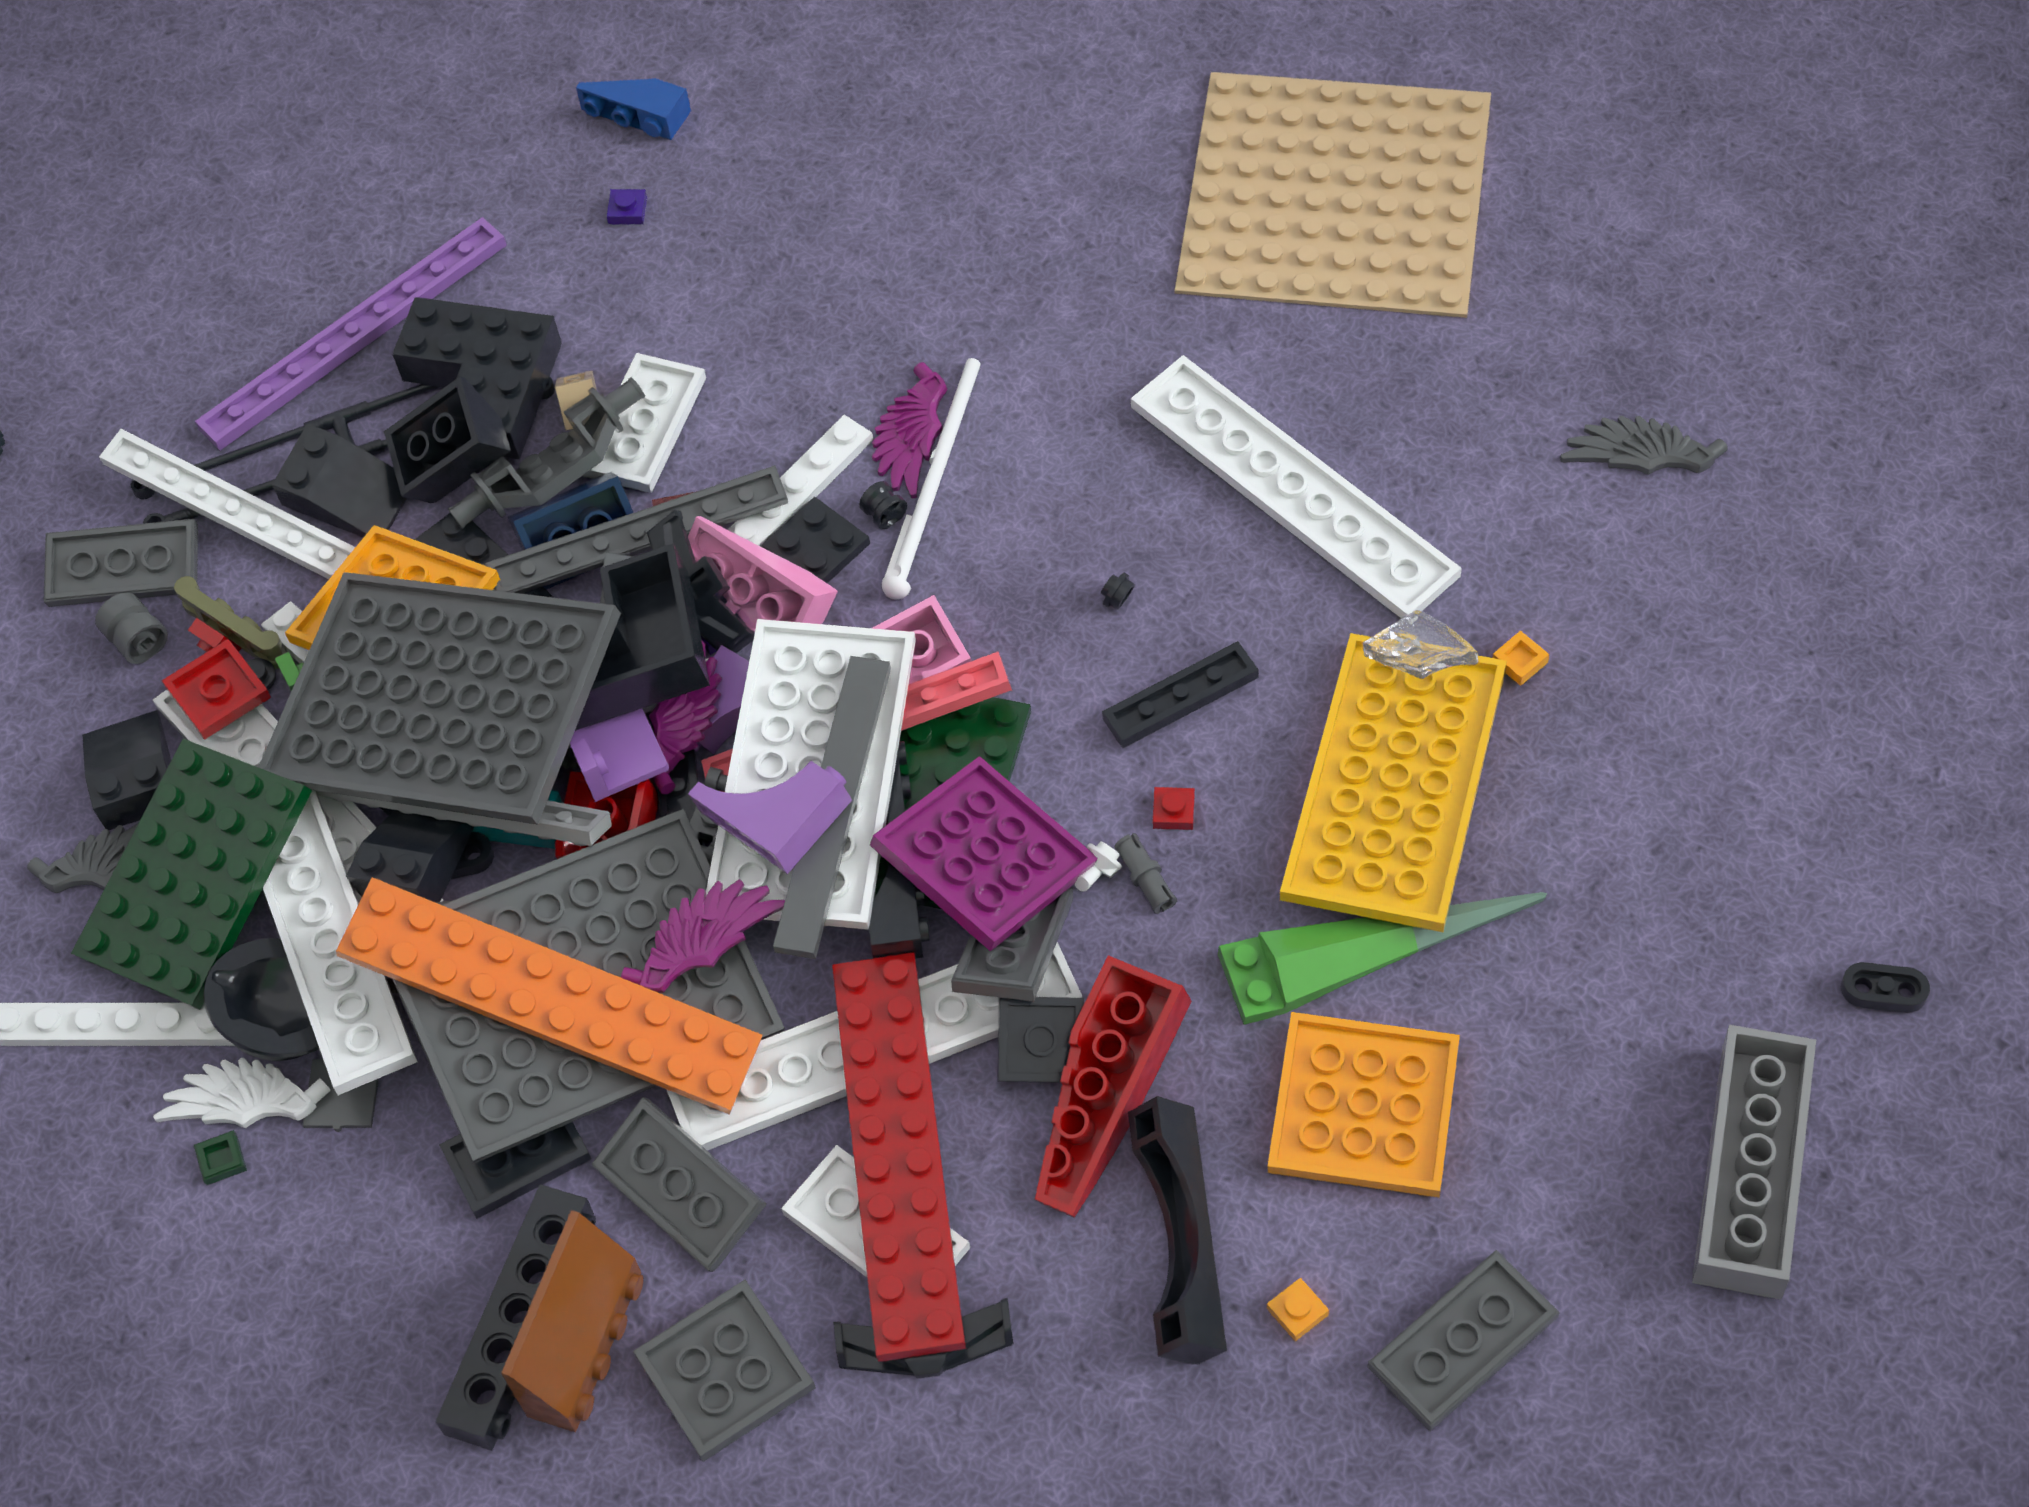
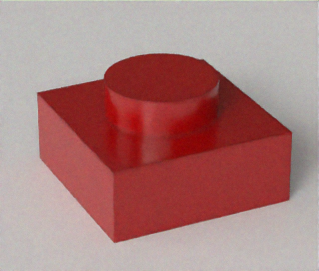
(208, 636)
(1173, 808)

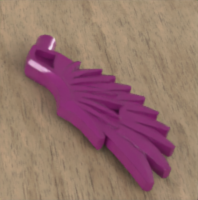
(910, 430)
(681, 721)
(702, 932)

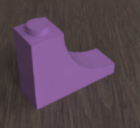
(733, 672)
(781, 819)

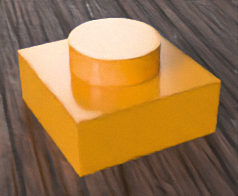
(1522, 657)
(1297, 1309)

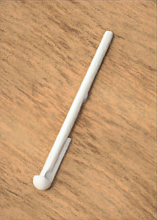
(894, 583)

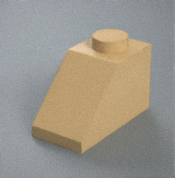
(572, 390)

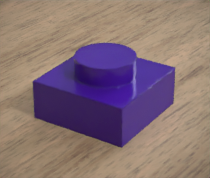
(626, 206)

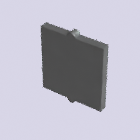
(341, 1111)

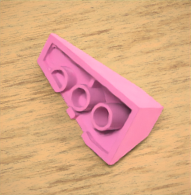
(760, 580)
(936, 641)

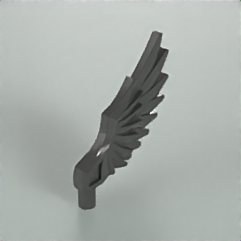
(1641, 446)
(88, 865)

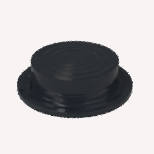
(258, 1002)

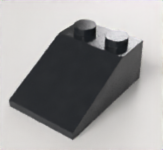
(338, 483)
(125, 767)
(411, 854)

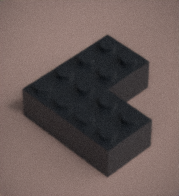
(496, 349)
(655, 642)

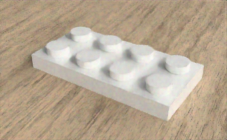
(652, 422)
(830, 1210)

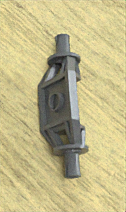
(557, 466)

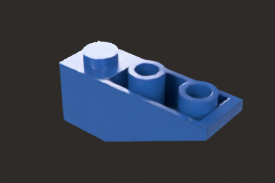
(640, 103)

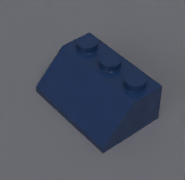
(571, 512)

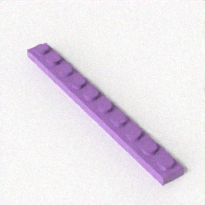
(349, 334)

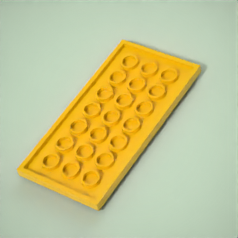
(1393, 790)

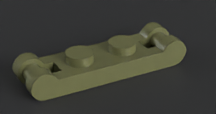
(222, 618)

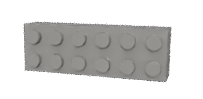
(1754, 1162)

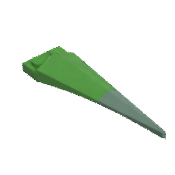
(1305, 962)

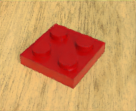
(216, 689)

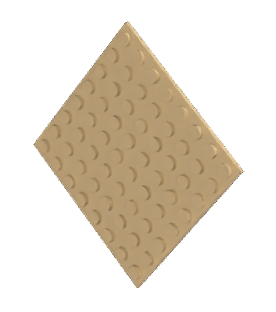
(1336, 194)

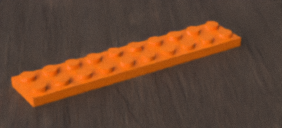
(549, 995)

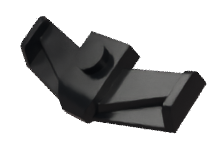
(715, 620)
(983, 1334)

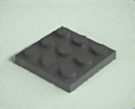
(724, 1370)

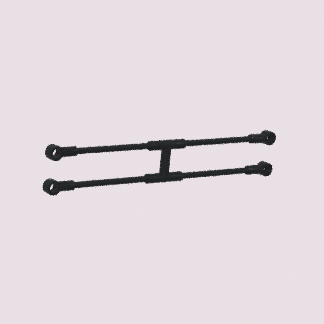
(336, 420)

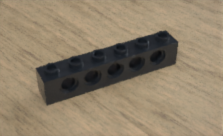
(477, 1373)

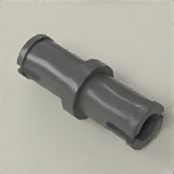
(1145, 873)

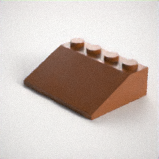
(572, 1325)

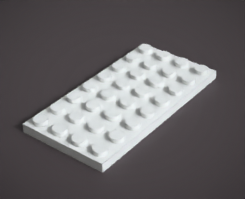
(786, 724)

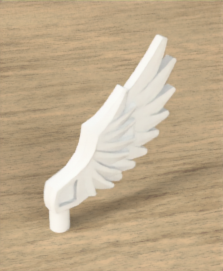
(240, 1095)

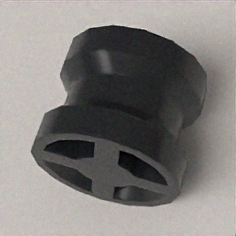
(883, 504)

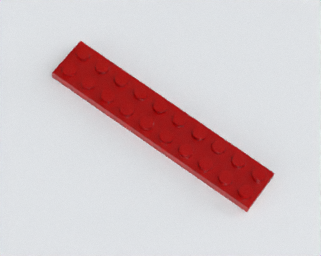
(897, 1159)

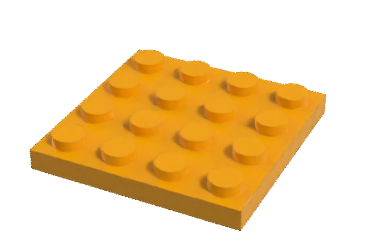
(391, 556)
(1364, 1104)

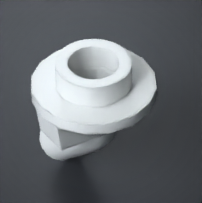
(1106, 864)

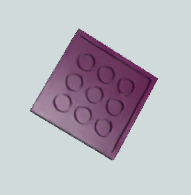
(983, 852)

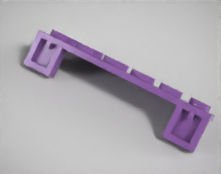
(618, 753)

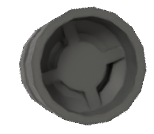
(131, 628)

